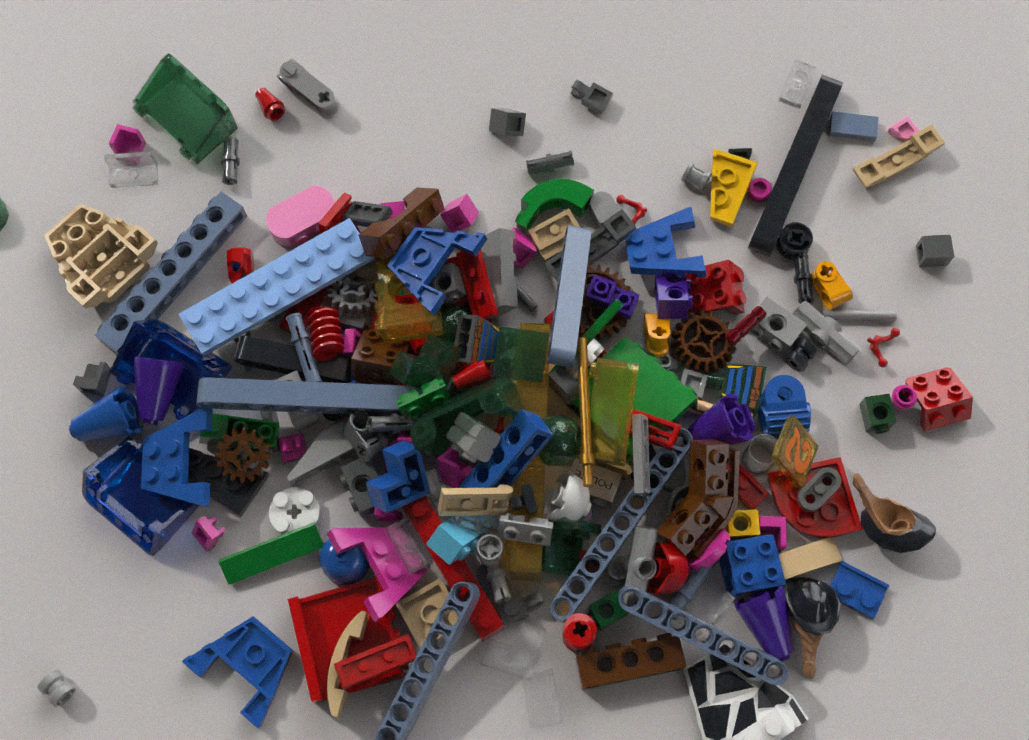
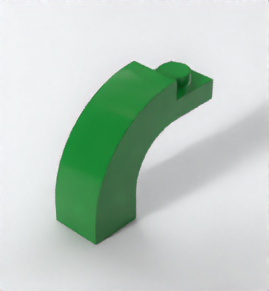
(550, 195)

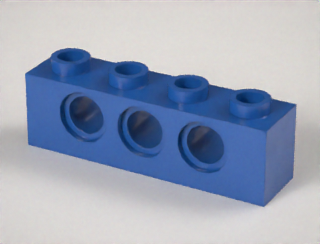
(513, 454)

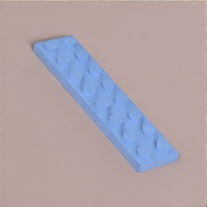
(275, 287)

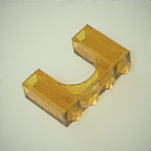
(400, 321)

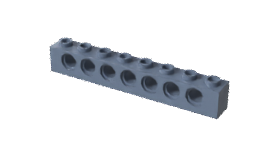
(186, 269)

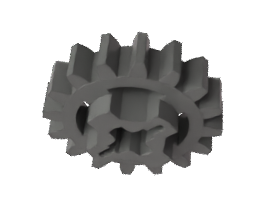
(352, 296)

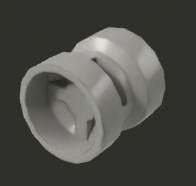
(490, 544)
(56, 688)

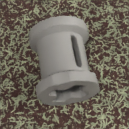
(696, 176)

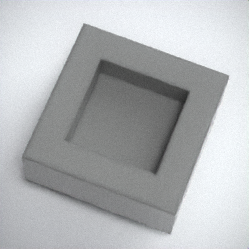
(695, 380)

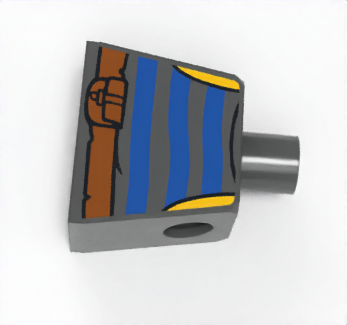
(476, 338)

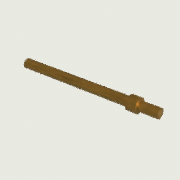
(586, 459)

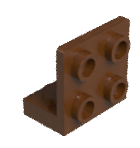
(374, 359)

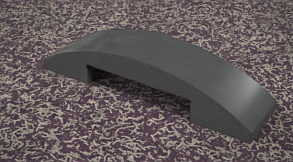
(602, 241)

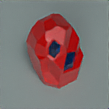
(239, 263)

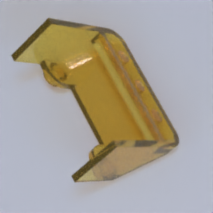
(612, 408)

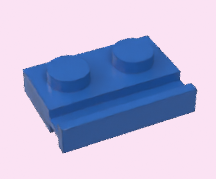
(858, 590)

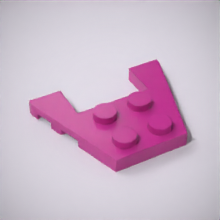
(384, 562)

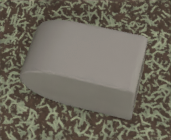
(602, 207)

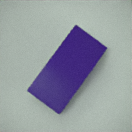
(604, 293)

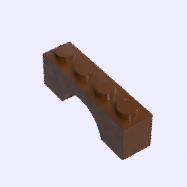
(387, 236)

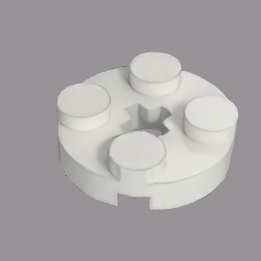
(593, 349)
(289, 498)

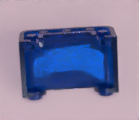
(162, 342)
(115, 492)

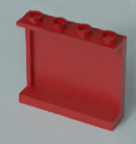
(322, 620)

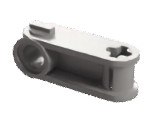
(308, 87)

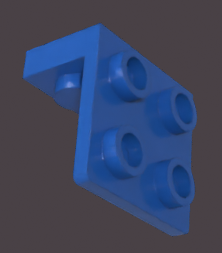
(751, 565)

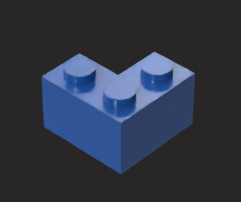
(403, 482)

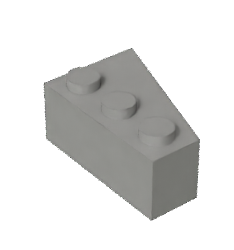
(500, 268)

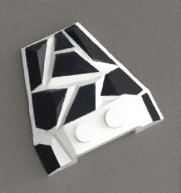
(738, 704)

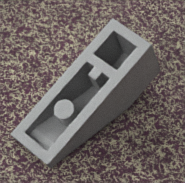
(324, 453)

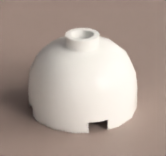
(568, 499)

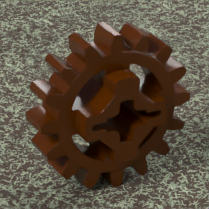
(233, 455)

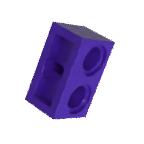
(672, 296)

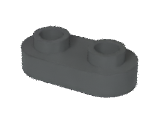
(817, 490)

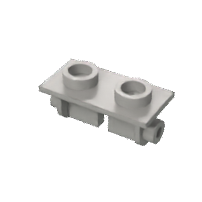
(515, 529)

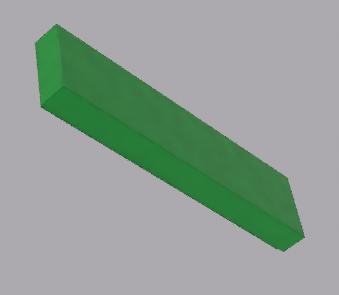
(599, 324)
(271, 553)

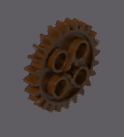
(590, 308)

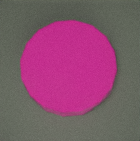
(711, 554)

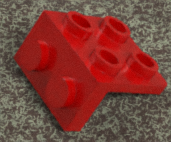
(719, 289)
(941, 398)

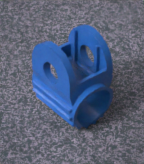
(774, 411)

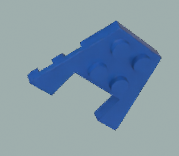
(653, 250)
(423, 257)
(167, 459)
(255, 655)

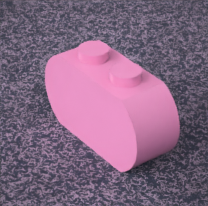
(298, 216)

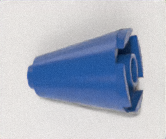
(108, 418)

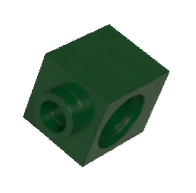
(882, 404)
(611, 601)

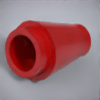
(270, 105)
(472, 375)

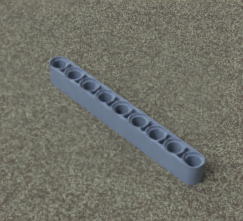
(300, 396)
(617, 536)

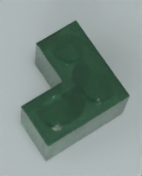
(435, 361)

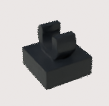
(526, 501)

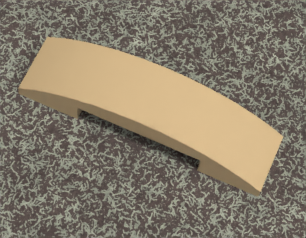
(899, 158)
(808, 558)
(354, 630)

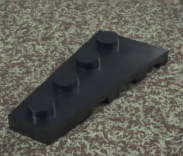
(229, 493)

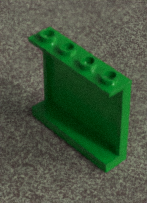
(656, 390)

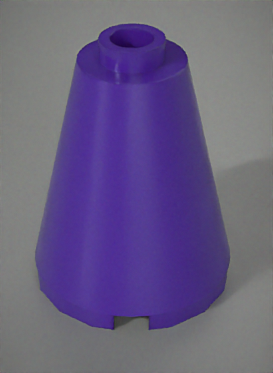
(155, 387)
(724, 422)
(768, 621)

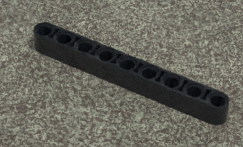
(795, 166)

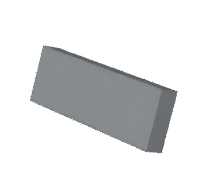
(641, 454)

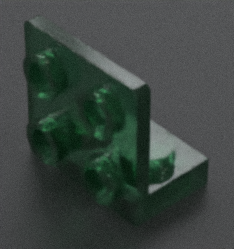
(521, 354)
(566, 544)

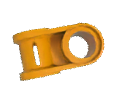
(831, 286)
(657, 334)

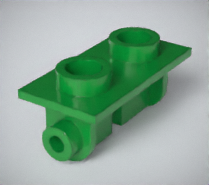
(413, 404)

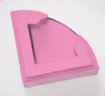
(903, 129)

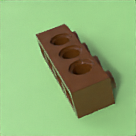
(592, 677)

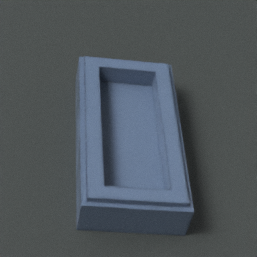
(853, 126)

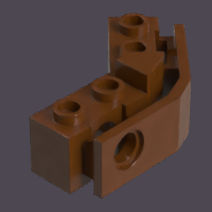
(709, 501)

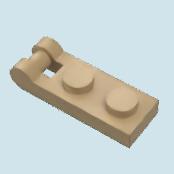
(474, 501)

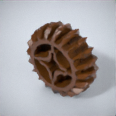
(685, 351)

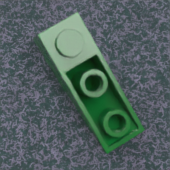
(225, 424)

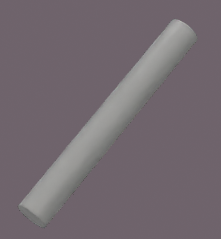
(860, 315)

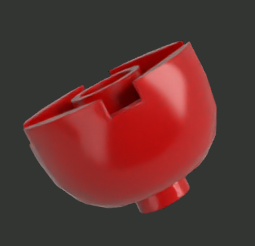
(671, 570)

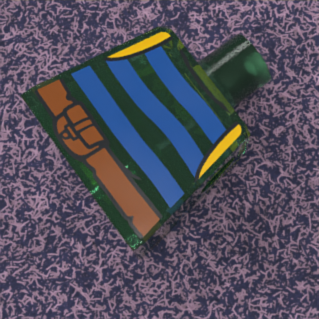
(740, 380)

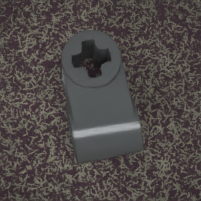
(364, 442)

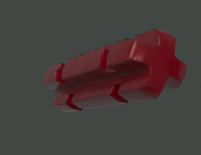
(745, 325)

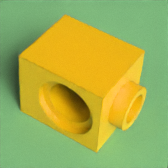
(751, 522)

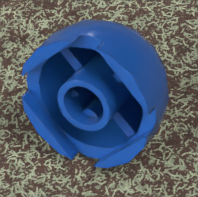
(343, 567)

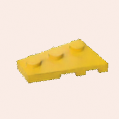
(729, 185)

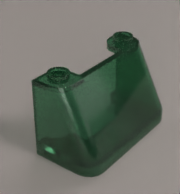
(185, 109)
(494, 397)

